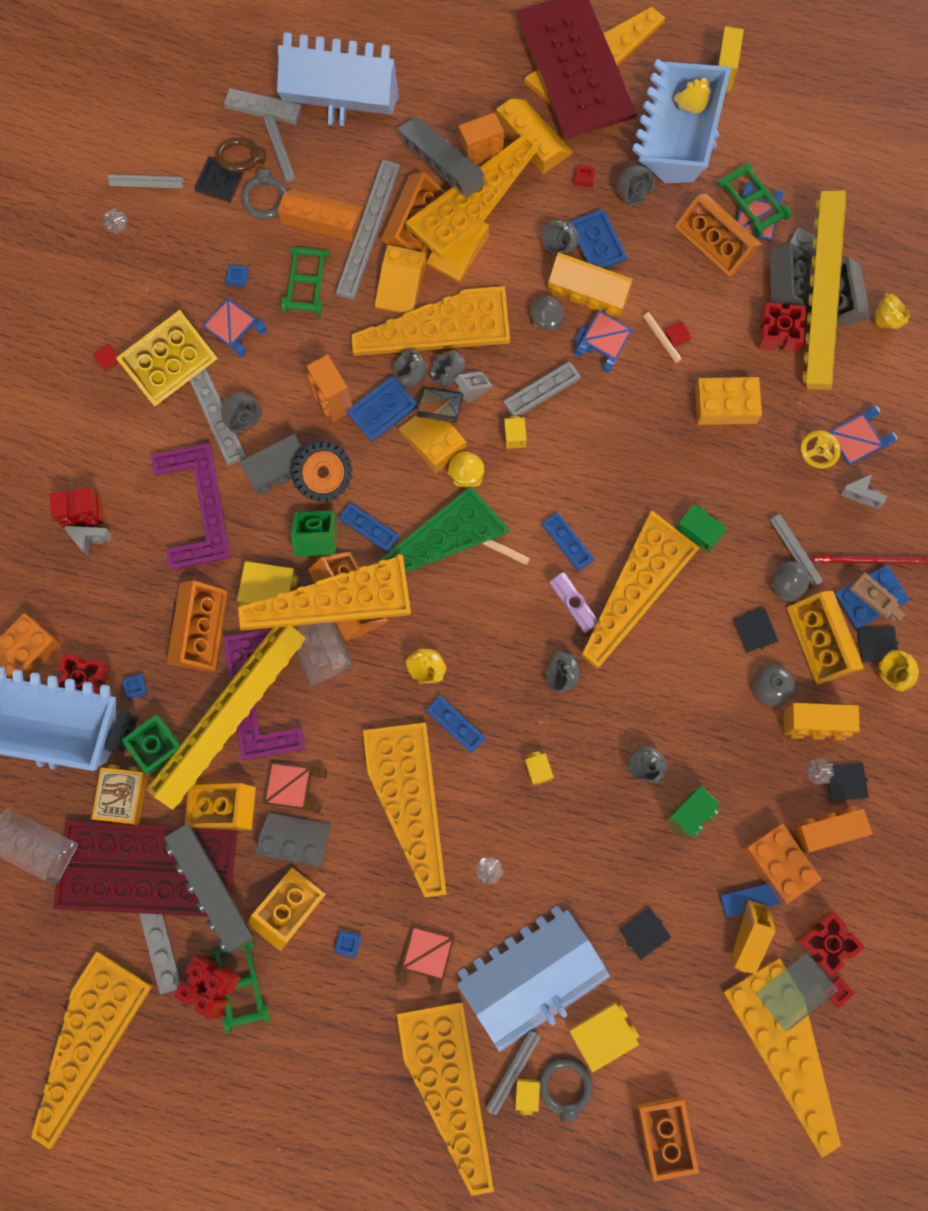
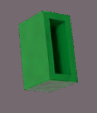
(701, 528)

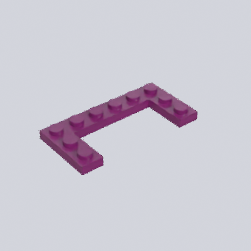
(216, 544)
(251, 743)

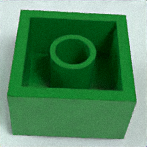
(314, 533)
(152, 745)
(693, 812)

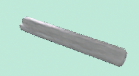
(279, 148)
(145, 181)
(795, 548)
(512, 1073)

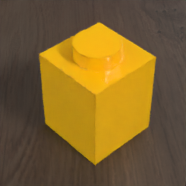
(515, 432)
(538, 768)
(527, 1096)

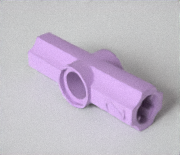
(566, 591)

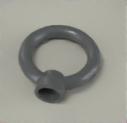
(262, 178)
(566, 1112)

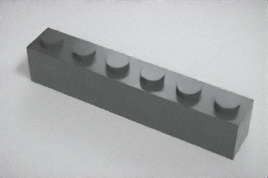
(441, 157)
(209, 889)

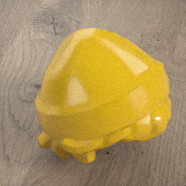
(694, 97)
(891, 313)
(466, 470)
(426, 666)
(899, 670)

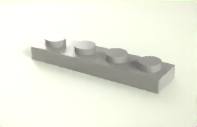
(262, 106)
(542, 390)
(161, 952)

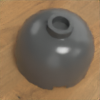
(635, 183)
(240, 412)
(773, 686)

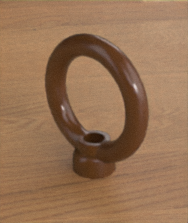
(258, 155)

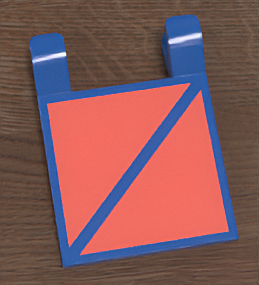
(761, 210)
(231, 323)
(606, 337)
(859, 438)

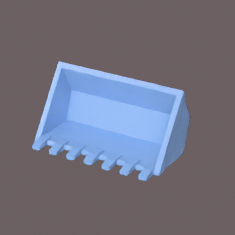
(337, 77)
(676, 140)
(55, 722)
(532, 979)

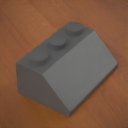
(790, 276)
(852, 294)
(271, 465)
(294, 840)

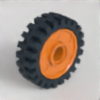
(308, 462)

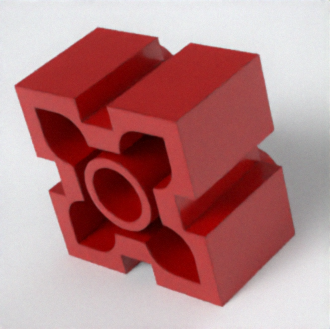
(782, 327)
(76, 508)
(78, 669)
(843, 944)
(207, 986)

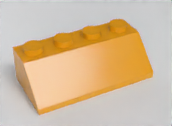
(519, 119)
(589, 285)
(825, 637)

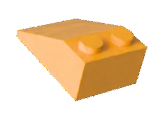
(460, 259)
(400, 279)
(433, 440)
(220, 806)
(285, 909)

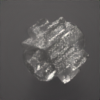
(114, 221)
(820, 771)
(489, 870)

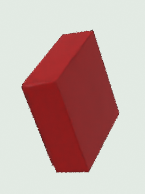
(584, 176)
(677, 334)
(106, 357)
(842, 995)

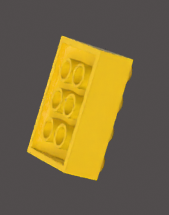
(167, 358)

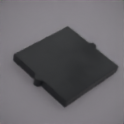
(755, 630)
(876, 643)
(848, 782)
(645, 933)

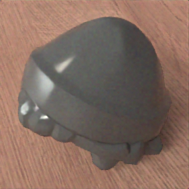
(560, 237)
(547, 313)
(447, 368)
(410, 369)
(790, 581)
(563, 672)
(647, 764)

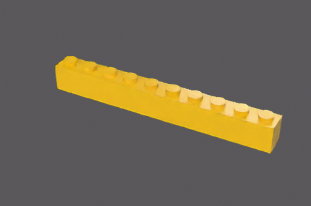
(826, 290)
(225, 715)

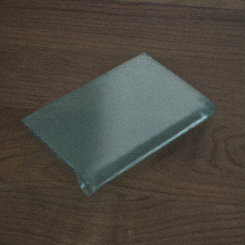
(796, 992)

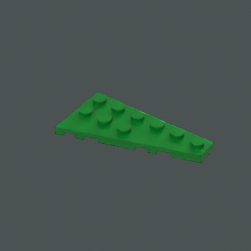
(454, 529)

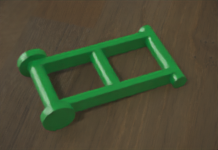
(756, 227)
(317, 306)
(263, 1010)

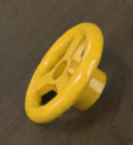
(825, 441)

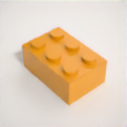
(728, 401)
(821, 721)

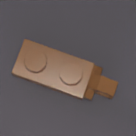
(877, 598)

